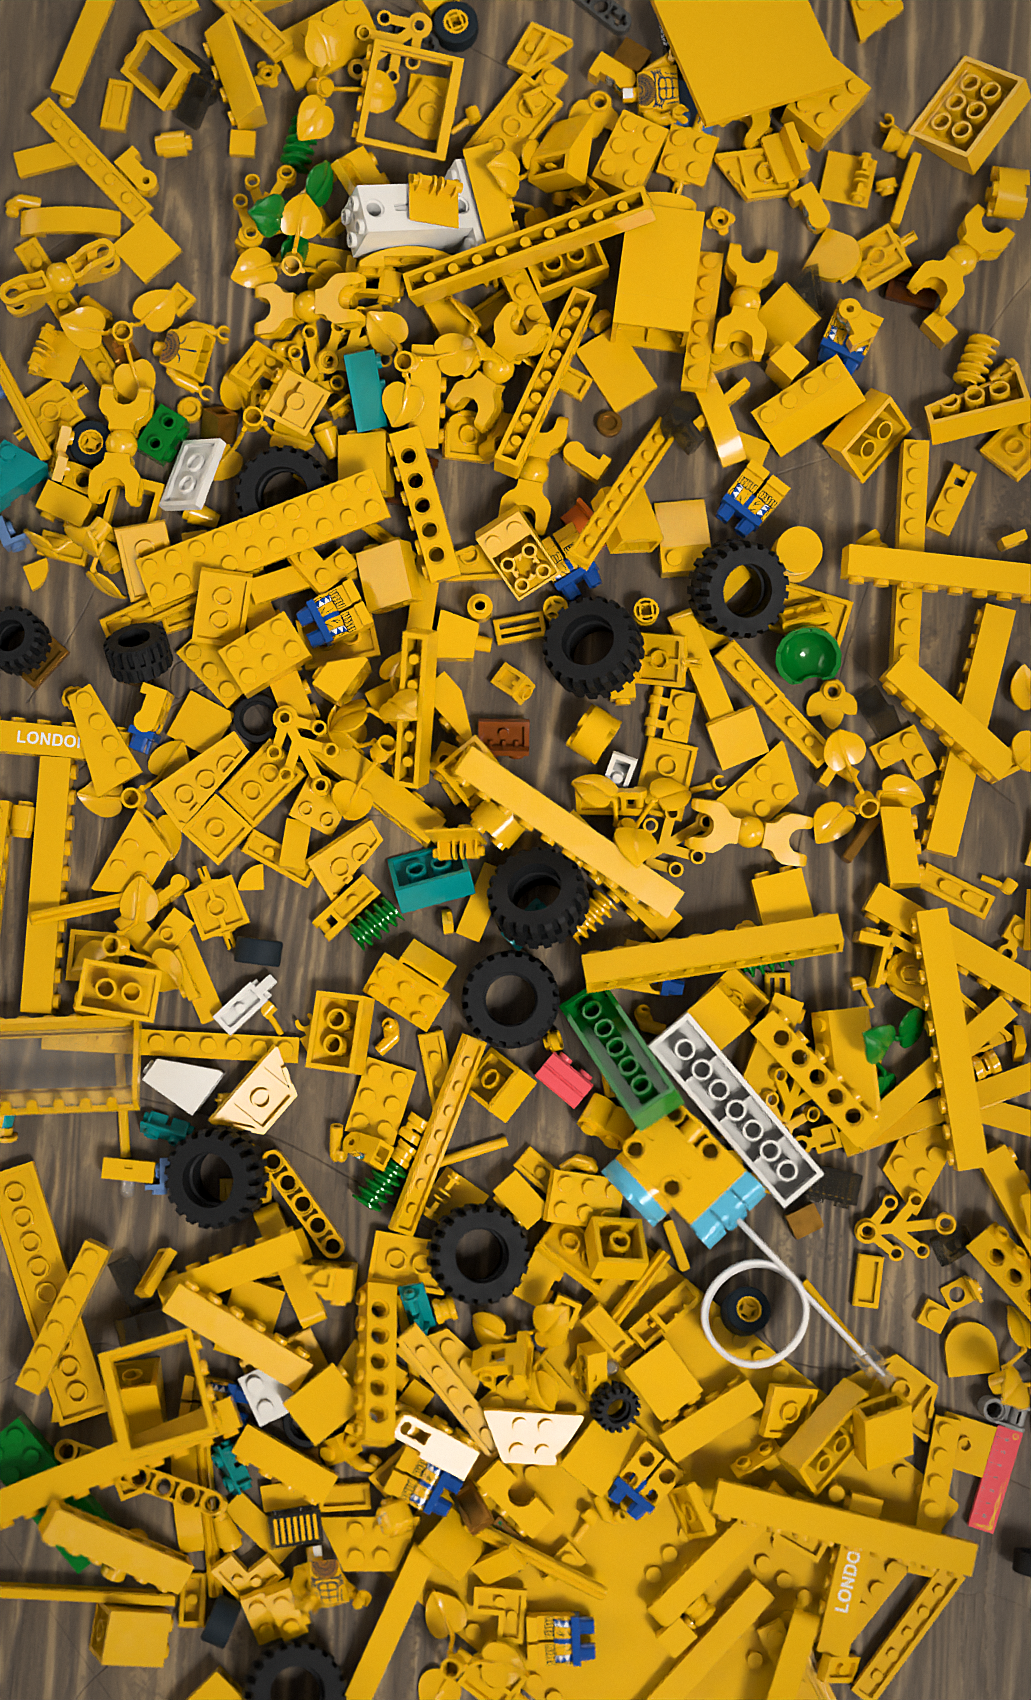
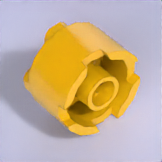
(1008, 193)
(593, 733)
(503, 829)

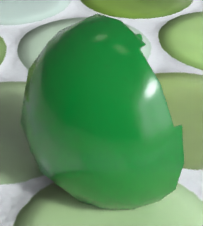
(808, 654)

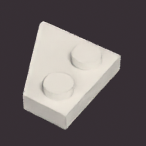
(265, 1396)

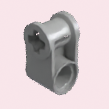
(1004, 1415)

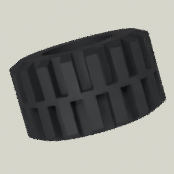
(32, 648)
(138, 653)

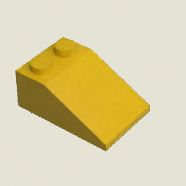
(684, 534)
(118, 990)

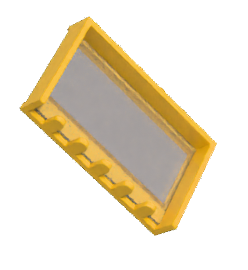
(69, 1064)

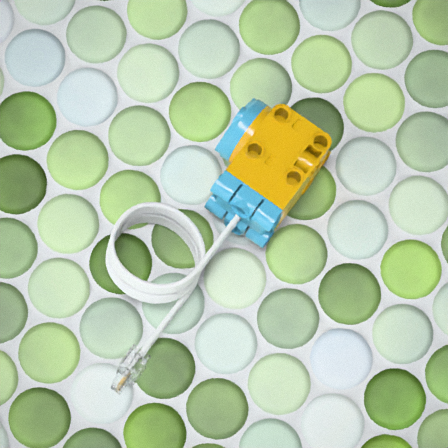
(689, 1171)

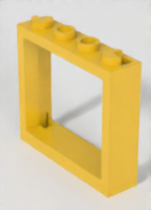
(368, 78)
(116, 1403)

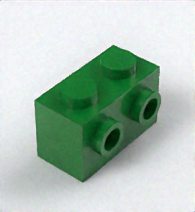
(163, 435)

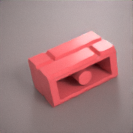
(564, 1079)

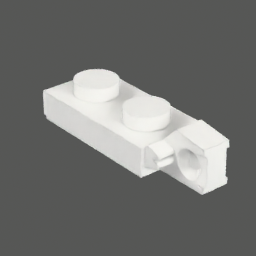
(244, 1004)

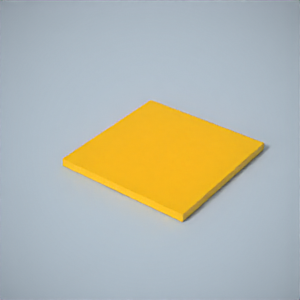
(747, 54)

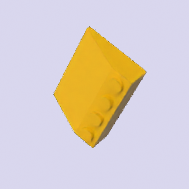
(970, 113)

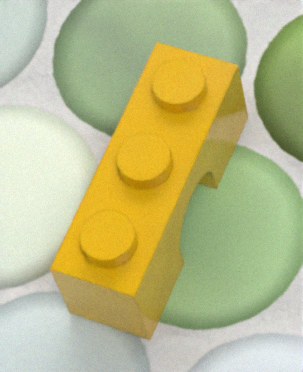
(528, 1515)

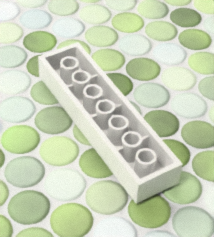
(735, 1109)

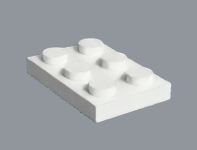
(192, 474)

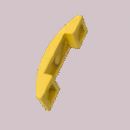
(71, 220)
(398, 257)
(720, 423)
(188, 1521)

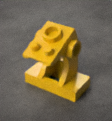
(389, 288)
(517, 1362)

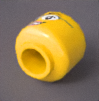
(394, 1517)

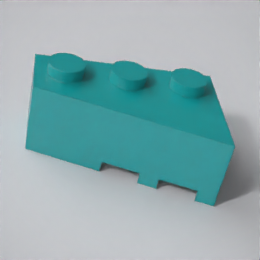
(18, 473)

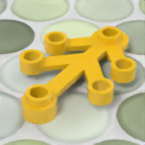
(409, 32)
(249, 226)
(354, 344)
(312, 354)
(300, 747)
(668, 843)
(790, 1097)
(900, 1227)

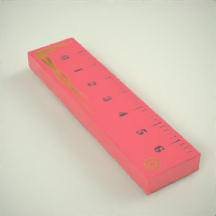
(994, 1480)

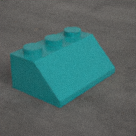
(366, 389)
(426, 881)

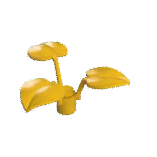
(321, 47)
(506, 171)
(301, 219)
(86, 326)
(484, 351)
(236, 397)
(400, 400)
(87, 538)
(1021, 695)
(398, 709)
(162, 762)
(347, 797)
(834, 821)
(632, 842)
(137, 903)
(550, 1332)
(1008, 1380)
(499, 1664)

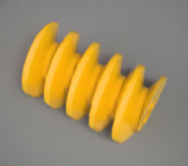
(974, 359)
(598, 907)

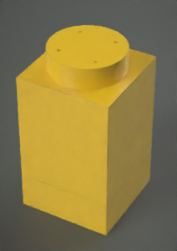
(659, 276)

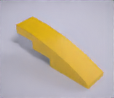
(659, 1319)

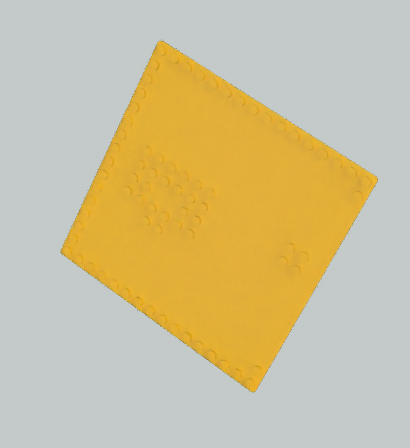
(648, 1553)

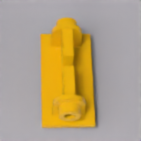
(747, 1466)

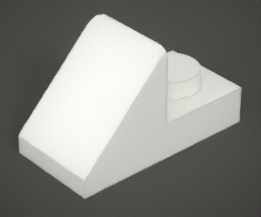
(621, 769)

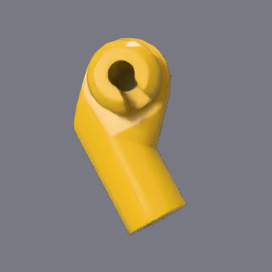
(645, 1020)
(336, 1151)

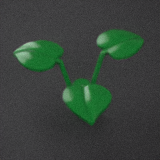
(268, 211)
(881, 1037)

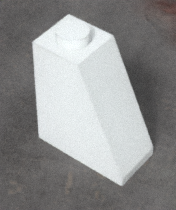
(182, 1082)

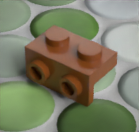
(505, 736)

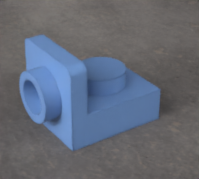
(9, 542)
(159, 1188)

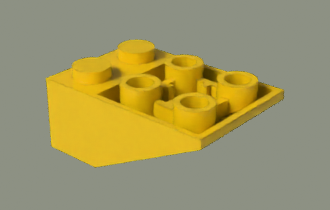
(563, 155)
(517, 552)
(451, 709)

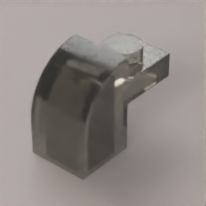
(679, 423)
(141, 1327)

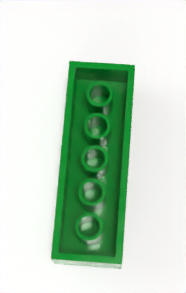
(622, 1056)
(28, 1453)

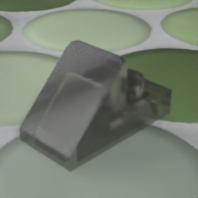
(196, 100)
(810, 284)
(878, 713)
(951, 1246)

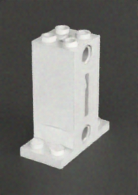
(379, 219)

